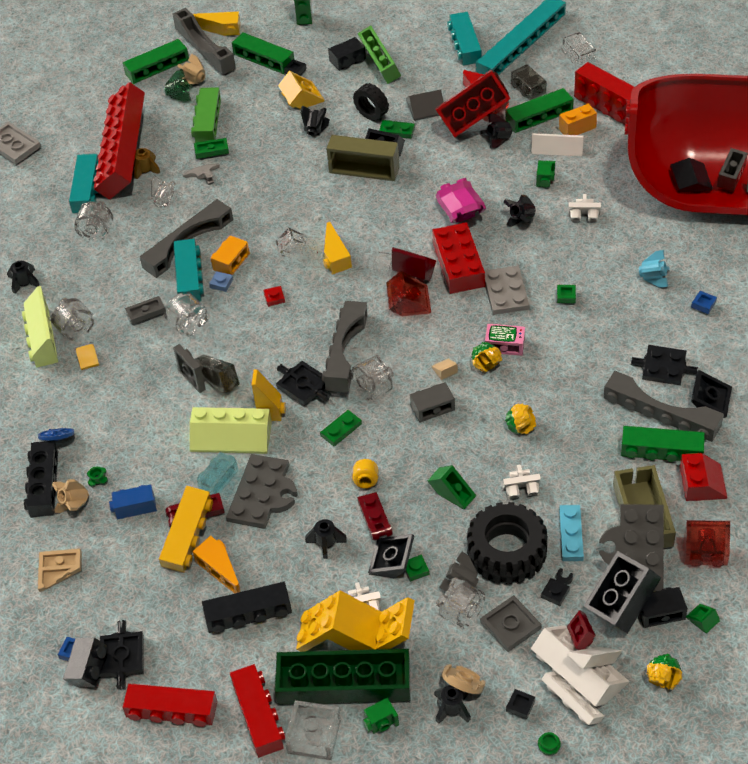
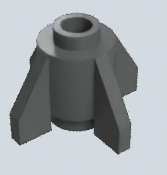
(464, 570)

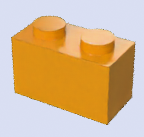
(578, 120)
(230, 255)

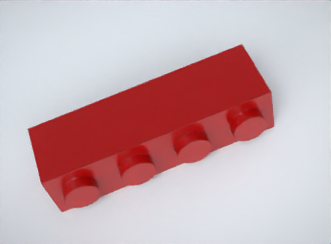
(170, 704)
(257, 711)

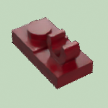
(581, 631)

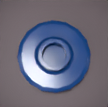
(56, 434)

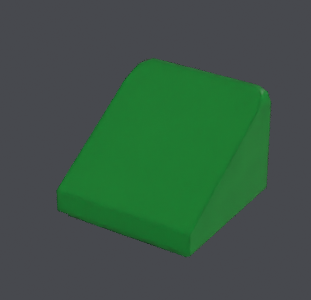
(703, 617)

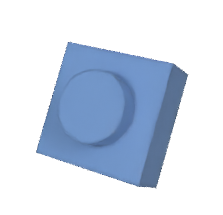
(221, 281)

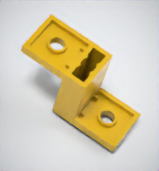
(355, 624)

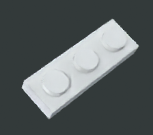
(572, 699)

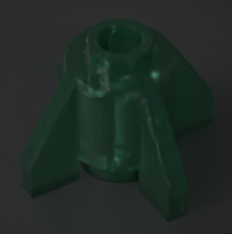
(178, 87)

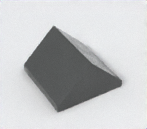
(424, 104)

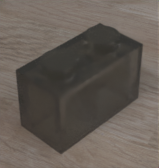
(528, 82)

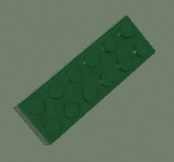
(343, 676)

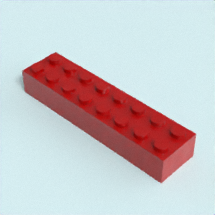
(119, 140)

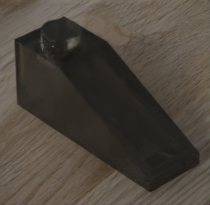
(219, 373)

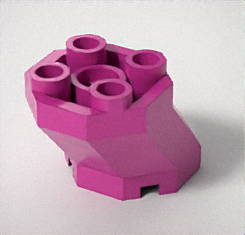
(460, 200)

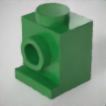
(545, 173)
(380, 716)

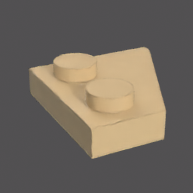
(57, 566)

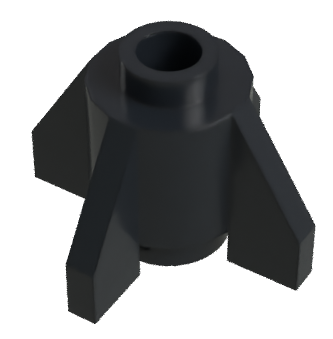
(314, 120)
(498, 130)
(520, 210)
(22, 275)
(325, 535)
(451, 703)

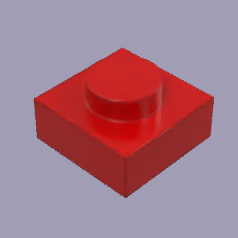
(274, 296)

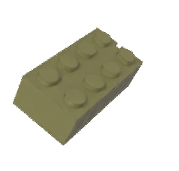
(363, 157)
(645, 490)

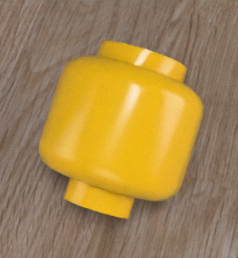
(365, 473)

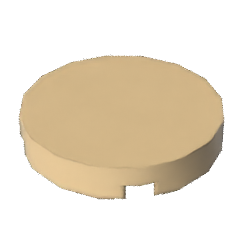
(463, 679)

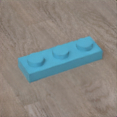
(571, 533)

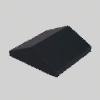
(690, 176)
(711, 393)
(391, 556)

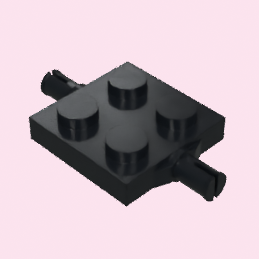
(664, 365)
(302, 383)
(123, 654)

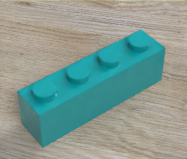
(464, 38)
(83, 181)
(187, 267)

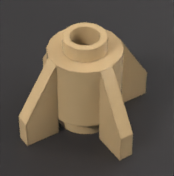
(193, 71)
(70, 495)

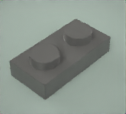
(145, 310)

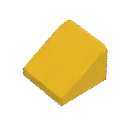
(87, 356)

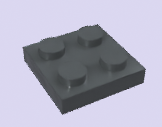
(190, 368)
(510, 623)

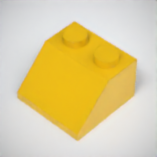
(300, 91)

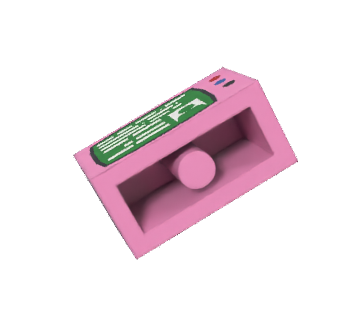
(506, 338)

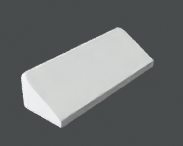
(557, 144)
(594, 657)

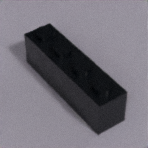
(246, 607)

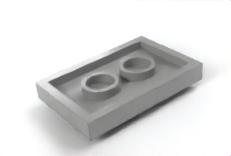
(16, 144)
(506, 290)

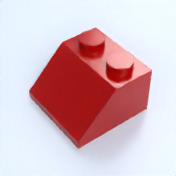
(702, 478)

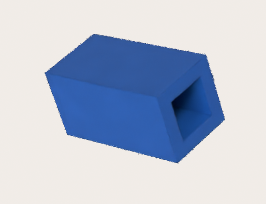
(133, 501)

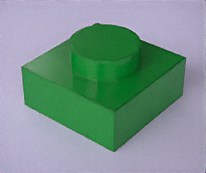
(566, 293)
(417, 568)

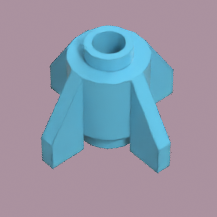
(654, 269)

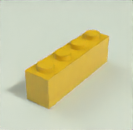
(185, 529)

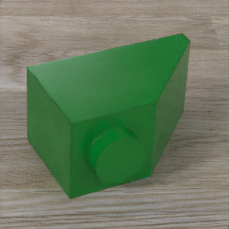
(451, 486)

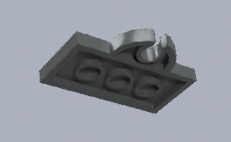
(262, 492)
(639, 537)

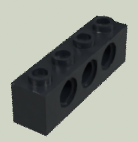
(41, 475)

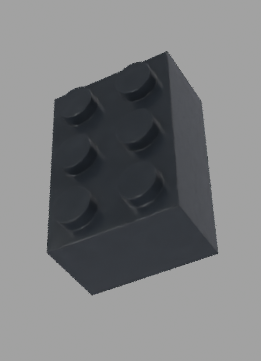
(622, 592)

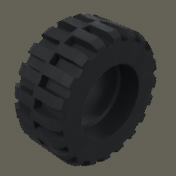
(510, 520)

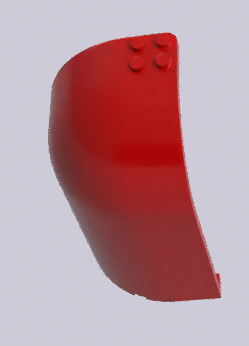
(686, 119)

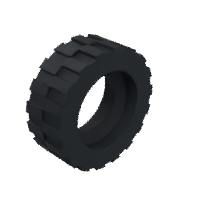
(365, 107)

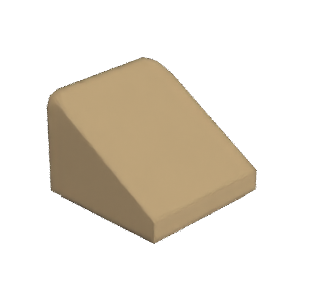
(445, 368)

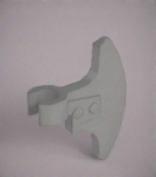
(202, 172)

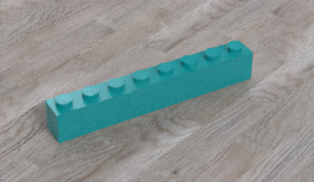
(521, 37)

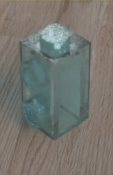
(218, 473)

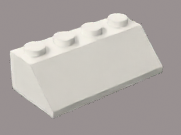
(594, 683)

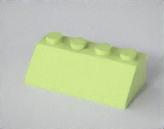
(39, 329)
(230, 430)

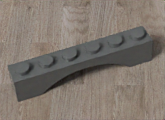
(216, 55)
(211, 218)
(338, 370)
(625, 392)

